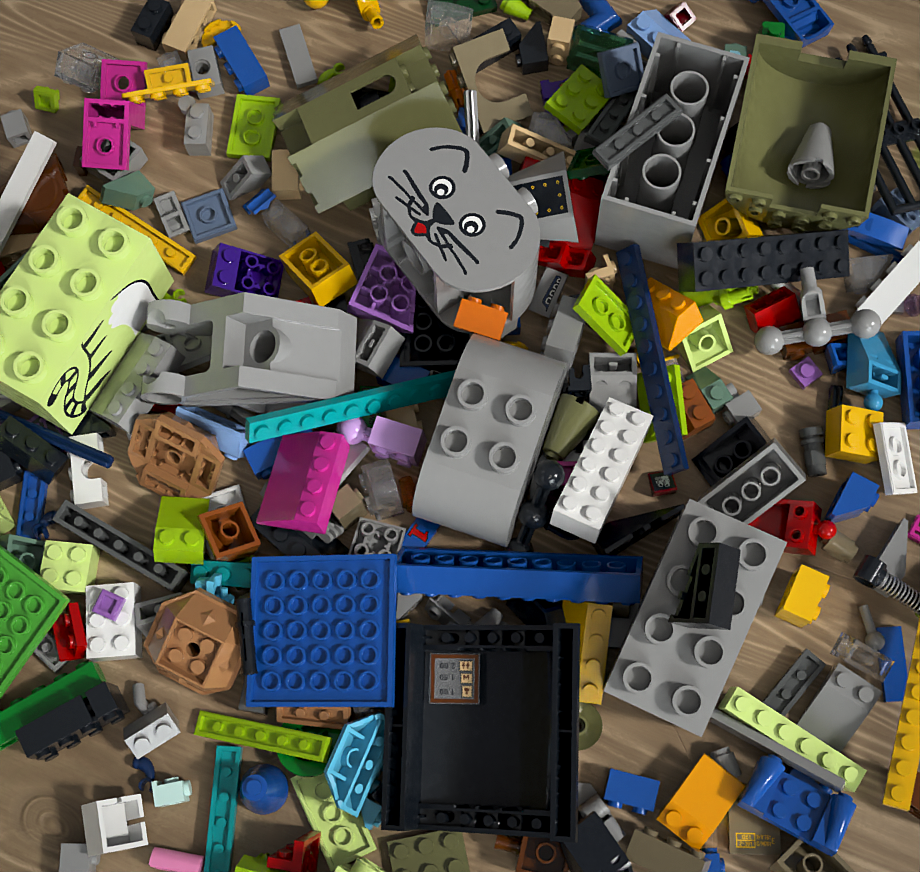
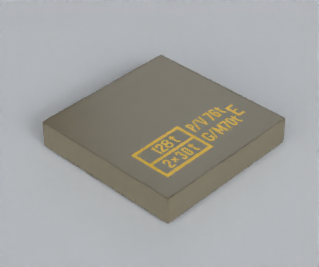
(751, 834)

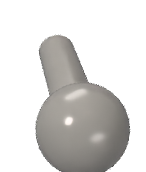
(873, 638)

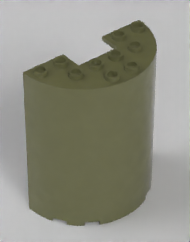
(780, 102)

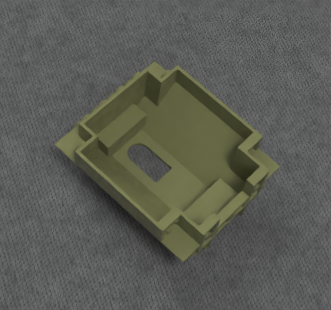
(339, 145)

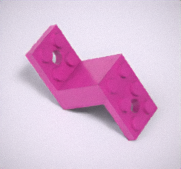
(113, 116)

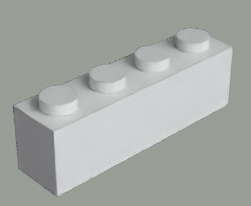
(896, 286)

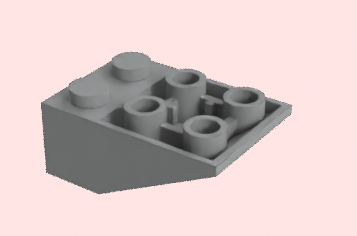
(376, 346)
(613, 378)
(376, 538)

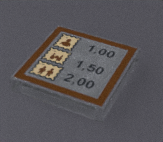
(454, 678)

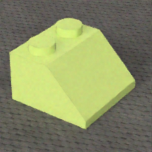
(707, 341)

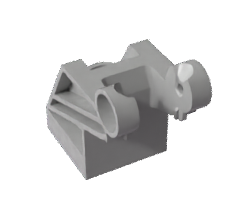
(262, 353)

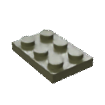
(429, 853)

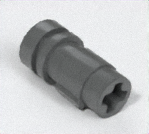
(813, 450)

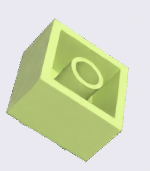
(70, 566)

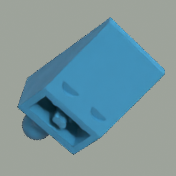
(872, 369)

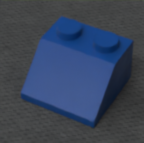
(852, 498)

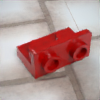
(70, 634)

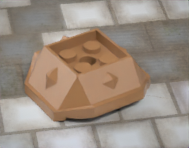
(174, 456)
(201, 620)

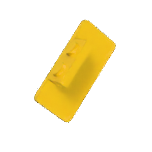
(167, 81)

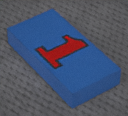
(420, 533)

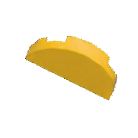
(215, 28)

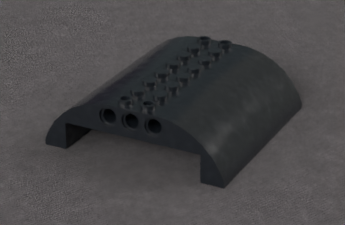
(490, 763)

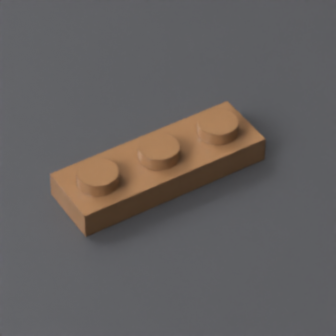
(315, 716)

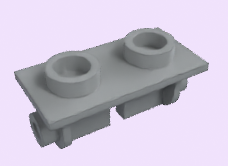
(439, 609)

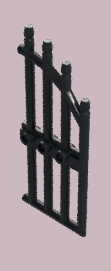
(898, 134)

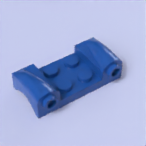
(802, 19)
(797, 806)

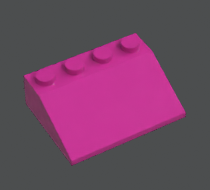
(304, 481)

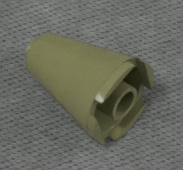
(568, 427)

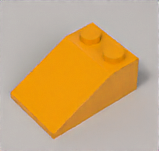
(700, 802)

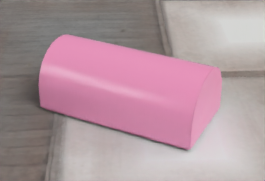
(176, 861)

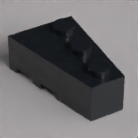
(710, 588)

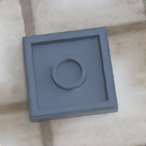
(621, 69)
(209, 216)

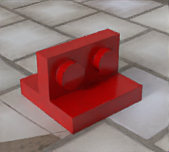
(298, 857)

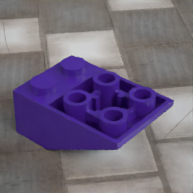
(239, 271)

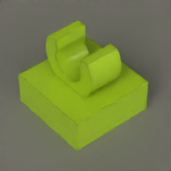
(46, 99)

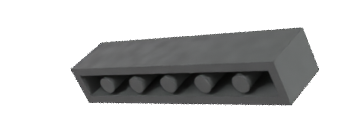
(120, 546)

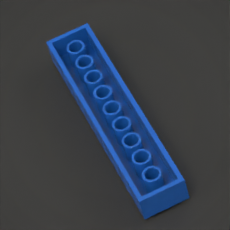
(520, 575)

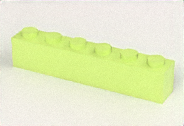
(770, 723)

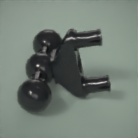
(538, 511)

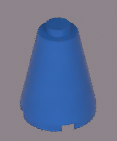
(263, 789)

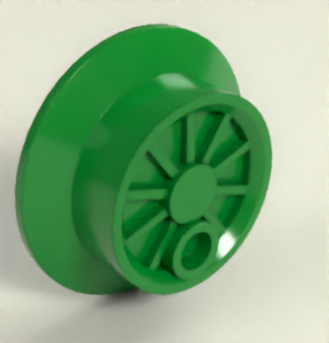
(305, 767)

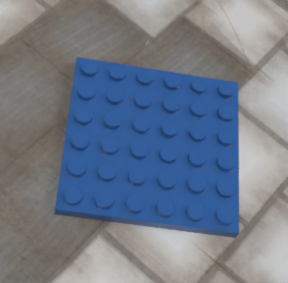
(323, 631)

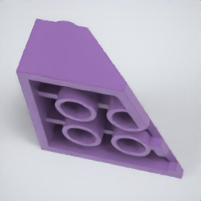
(384, 293)

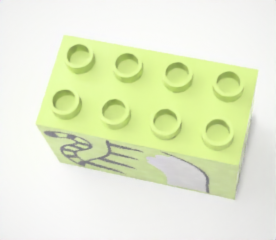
(75, 310)

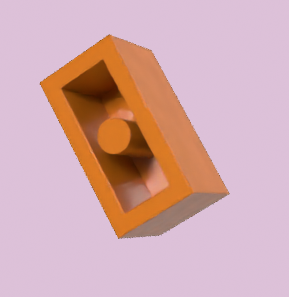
(481, 319)

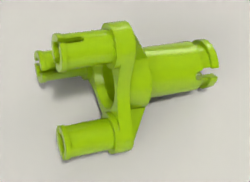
(724, 297)

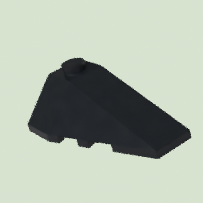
(624, 532)

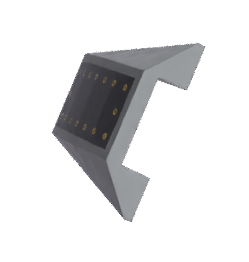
(551, 191)

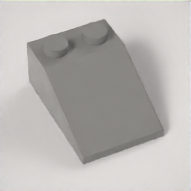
(839, 707)

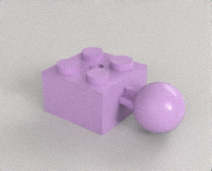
(386, 439)

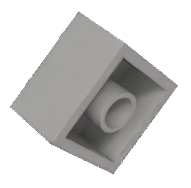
(136, 161)

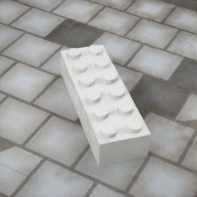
(601, 470)

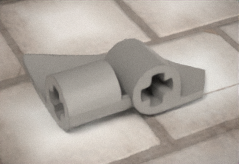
(591, 801)

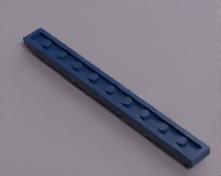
(652, 360)

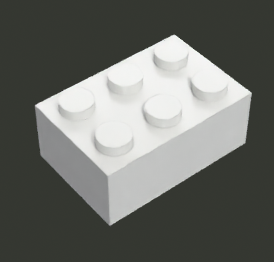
(112, 639)

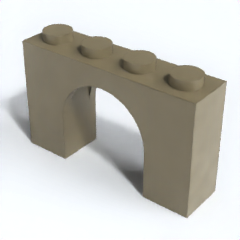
(467, 60)

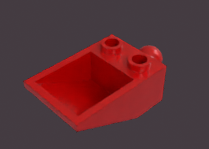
(786, 521)

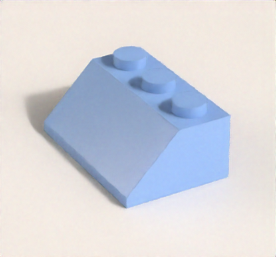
(646, 27)
(229, 434)

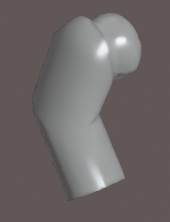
(140, 699)

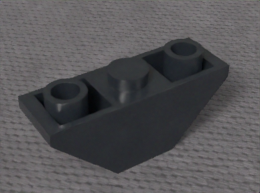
(537, 611)

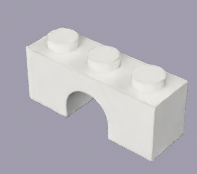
(87, 492)

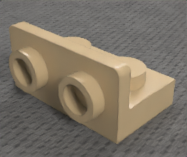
(605, 273)

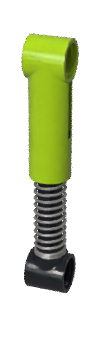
(873, 574)

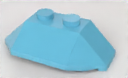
(355, 762)

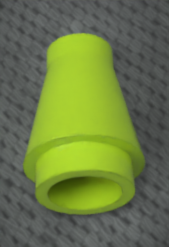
(516, 8)

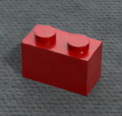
(773, 309)

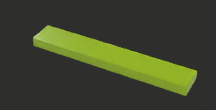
(263, 736)

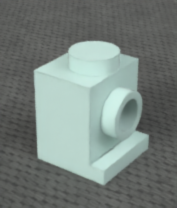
(171, 792)

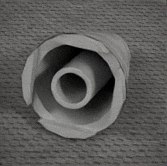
(813, 158)

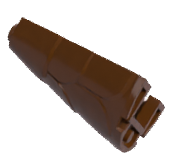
(44, 199)

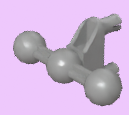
(816, 328)

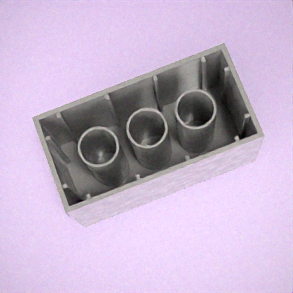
(662, 185)
(679, 668)

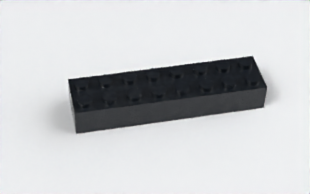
(761, 260)

